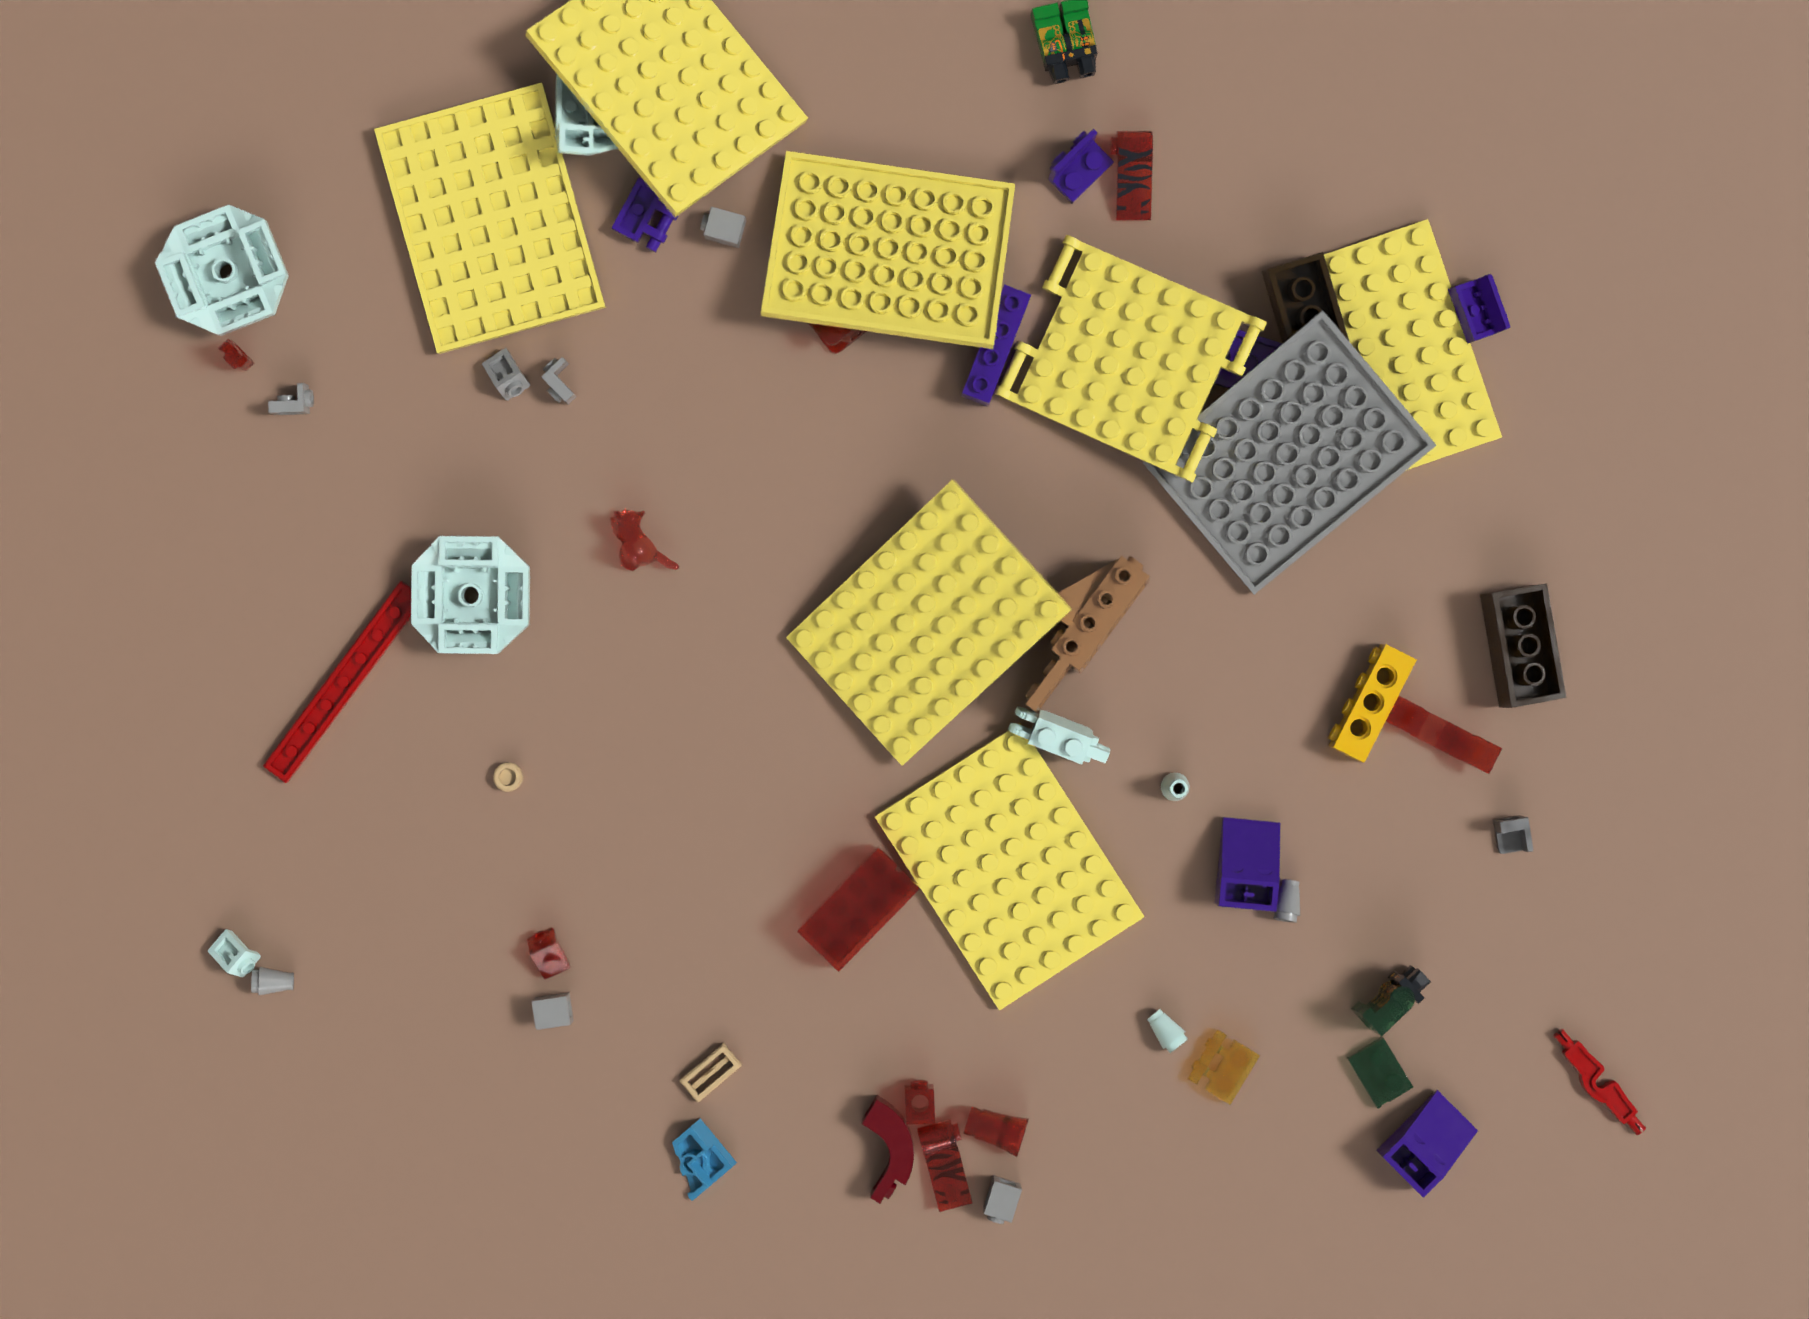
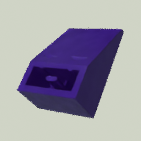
(1248, 864)
(1428, 1143)

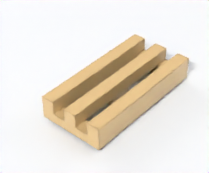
(729, 1057)

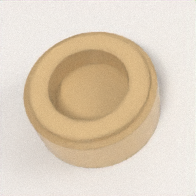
(508, 776)

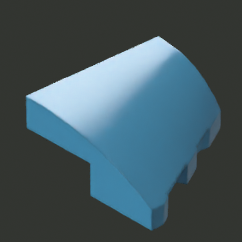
(701, 1158)

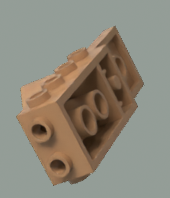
(1088, 600)

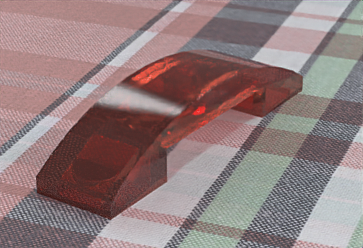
(1443, 735)

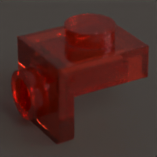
(547, 953)

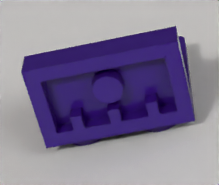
(1080, 167)

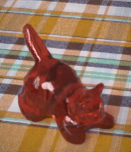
(636, 547)

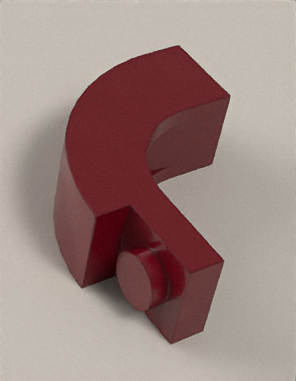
(892, 1128)

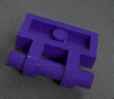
(637, 213)

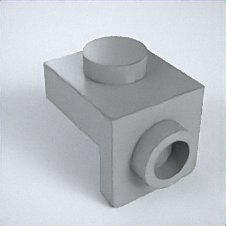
(557, 389)

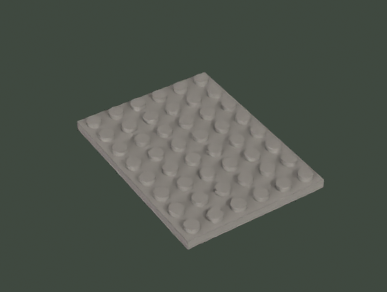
(1294, 453)

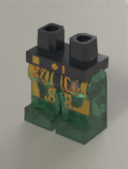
(1393, 1000)

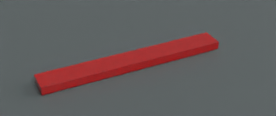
(341, 684)

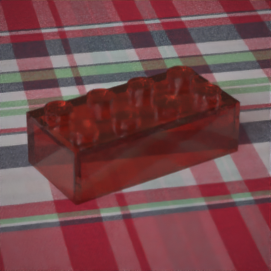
(858, 908)

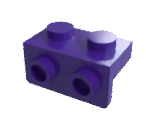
(1479, 308)

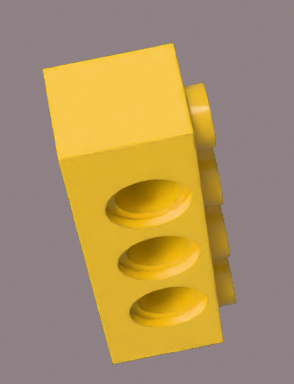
(1399, 667)

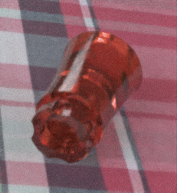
(996, 1129)

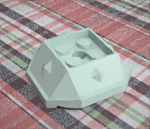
(193, 265)
(440, 587)

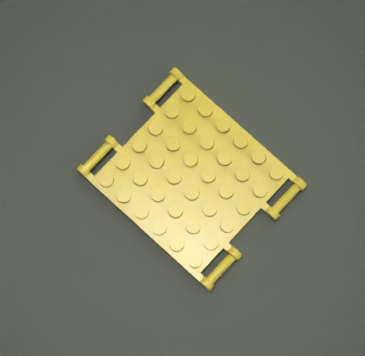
(1129, 358)

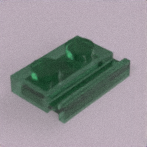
(1380, 1072)

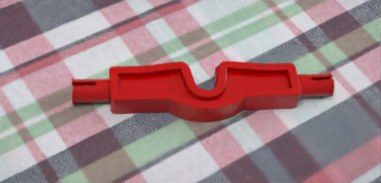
(1589, 1071)

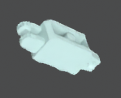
(1060, 736)

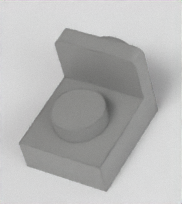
(506, 374)
(289, 406)

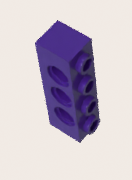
(990, 362)

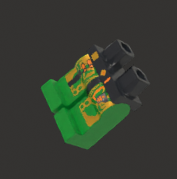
(1066, 49)

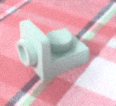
(233, 954)

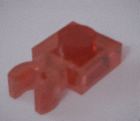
(235, 355)

